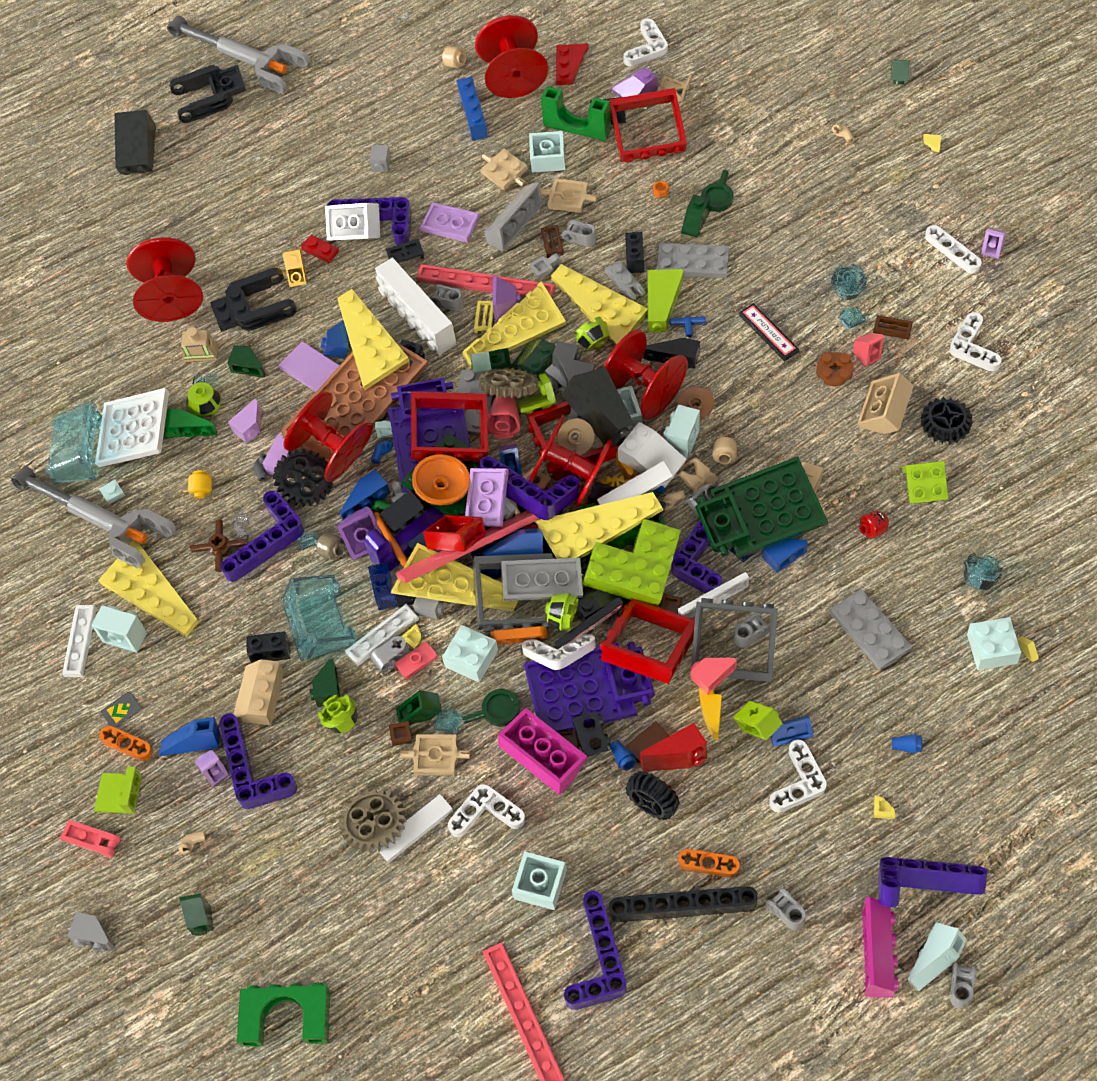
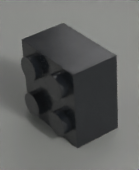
(402, 510)

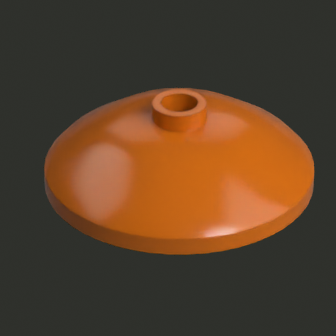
(441, 471)

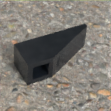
(666, 350)

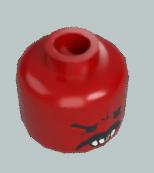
(873, 524)

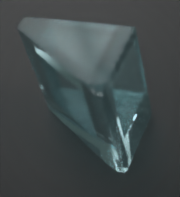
(851, 317)
(307, 540)
(448, 721)

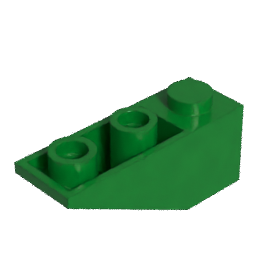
(184, 424)

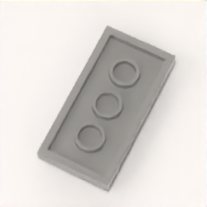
(694, 259)
(470, 384)
(541, 578)
(870, 629)

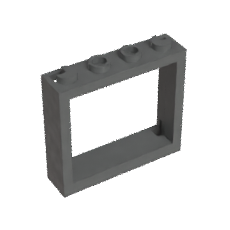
(494, 562)
(744, 607)

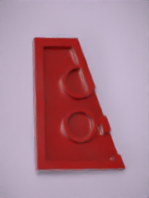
(568, 62)

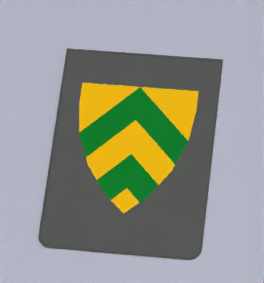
(121, 710)

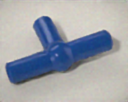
(687, 321)

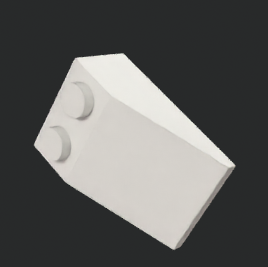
(352, 221)
(646, 449)

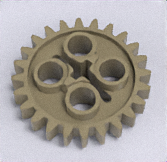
(508, 382)
(365, 807)

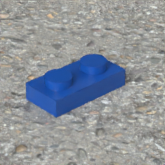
(792, 730)

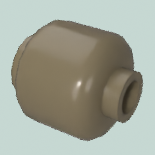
(330, 546)

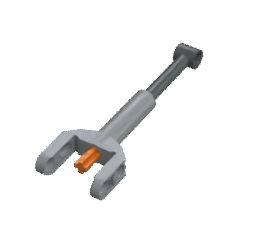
(263, 61)
(119, 528)

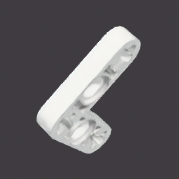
(653, 46)
(966, 343)
(561, 657)
(804, 785)
(488, 804)

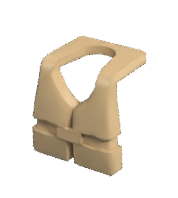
(668, 83)
(702, 475)

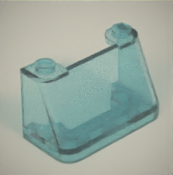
(73, 444)
(315, 616)

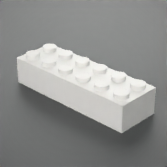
(415, 306)

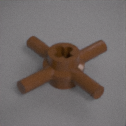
(218, 545)

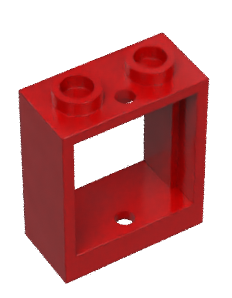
(454, 533)

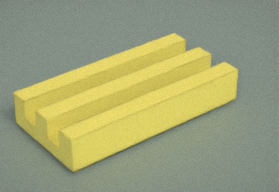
(483, 328)

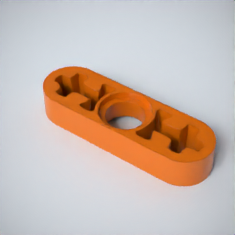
(519, 635)
(121, 736)
(702, 869)

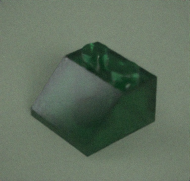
(535, 357)

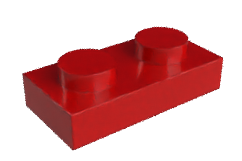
(320, 248)

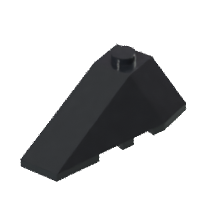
(593, 601)

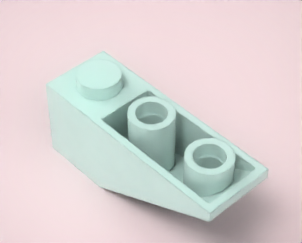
(938, 953)

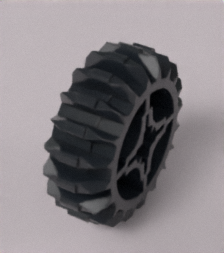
(943, 415)
(652, 795)

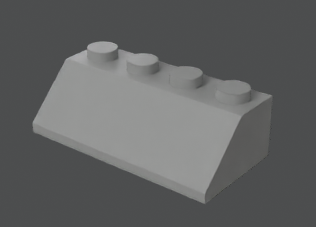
(514, 217)

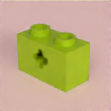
(758, 720)

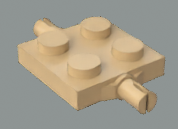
(504, 169)
(568, 195)
(435, 754)

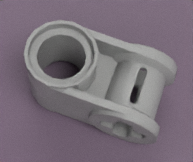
(581, 233)
(447, 298)
(692, 499)
(753, 627)
(388, 653)
(784, 907)
(963, 981)

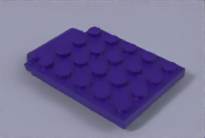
(432, 423)
(585, 688)

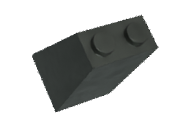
(134, 142)
(600, 405)

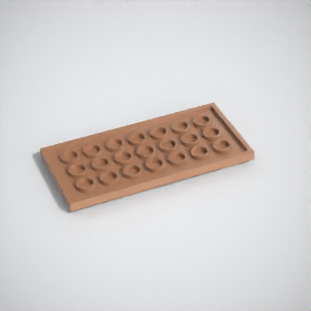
(354, 404)

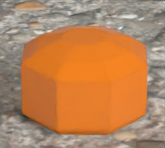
(660, 189)

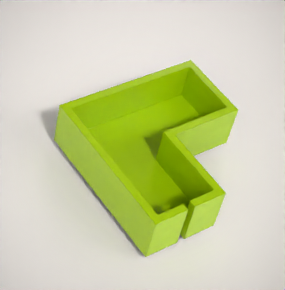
(635, 574)

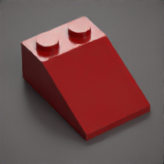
(677, 751)

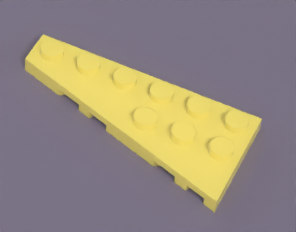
(599, 301)
(521, 324)
(371, 344)
(577, 531)
(451, 584)
(149, 591)

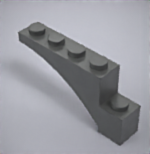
(567, 360)

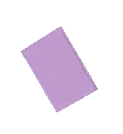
(450, 222)
(308, 366)
(487, 495)

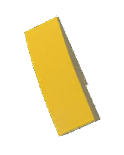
(711, 711)

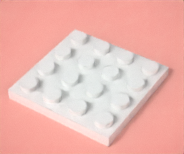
(132, 427)

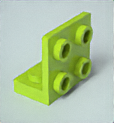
(544, 399)
(926, 481)
(118, 792)

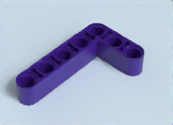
(390, 208)
(531, 497)
(267, 539)
(380, 548)
(690, 563)
(243, 768)
(927, 875)
(604, 955)

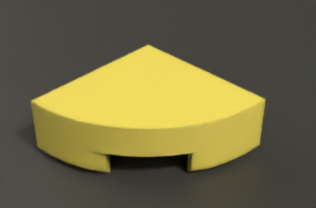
(932, 141)
(413, 637)
(1028, 648)
(883, 809)

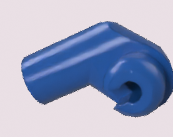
(381, 449)

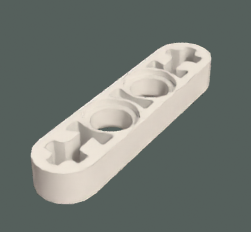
(955, 247)

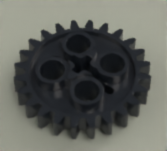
(295, 490)

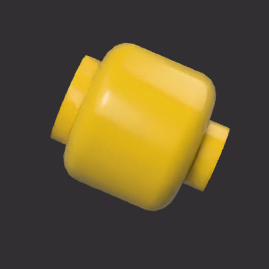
(200, 484)

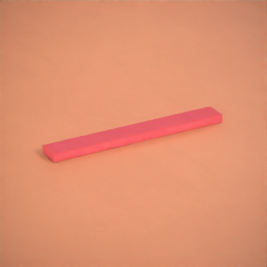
(474, 280)
(444, 557)
(522, 1014)

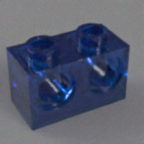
(382, 586)

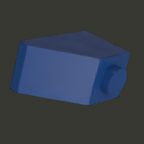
(336, 341)
(510, 457)
(784, 553)

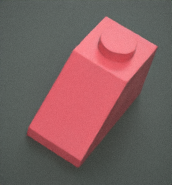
(868, 348)
(712, 672)

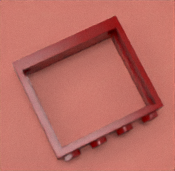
(645, 100)
(449, 401)
(550, 414)
(640, 663)

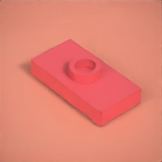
(416, 660)

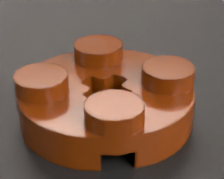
(835, 359)

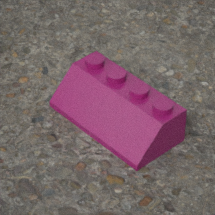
(541, 751)
(878, 949)

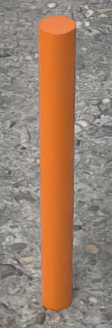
(388, 535)

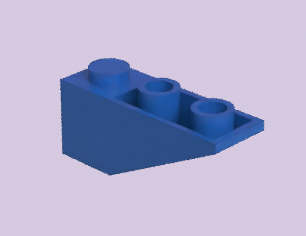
(365, 493)
(521, 542)
(195, 736)

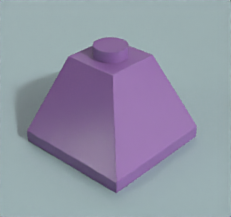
(636, 83)
(504, 297)
(354, 530)

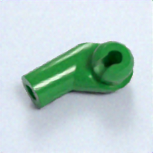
(380, 505)

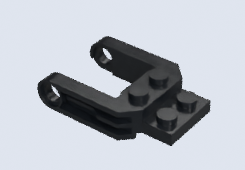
(223, 83)
(234, 308)

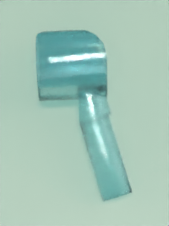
(198, 378)

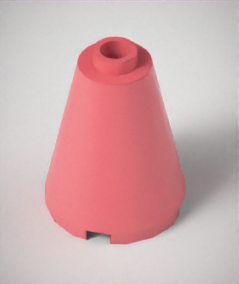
(503, 418)

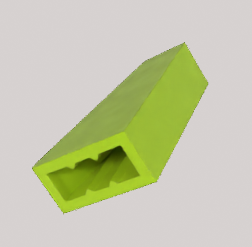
(663, 294)

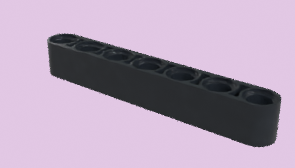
(692, 897)

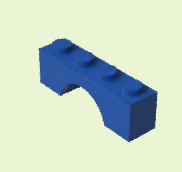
(472, 108)

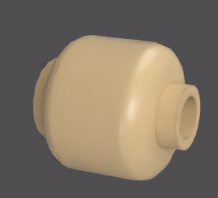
(453, 57)
(724, 450)

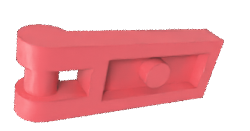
(90, 838)

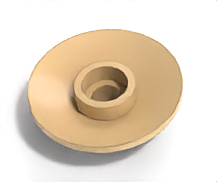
(584, 438)

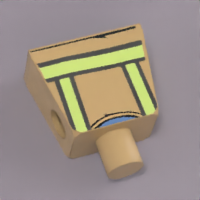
(198, 346)

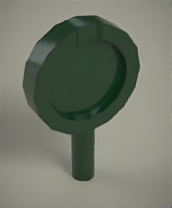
(719, 194)
(498, 708)

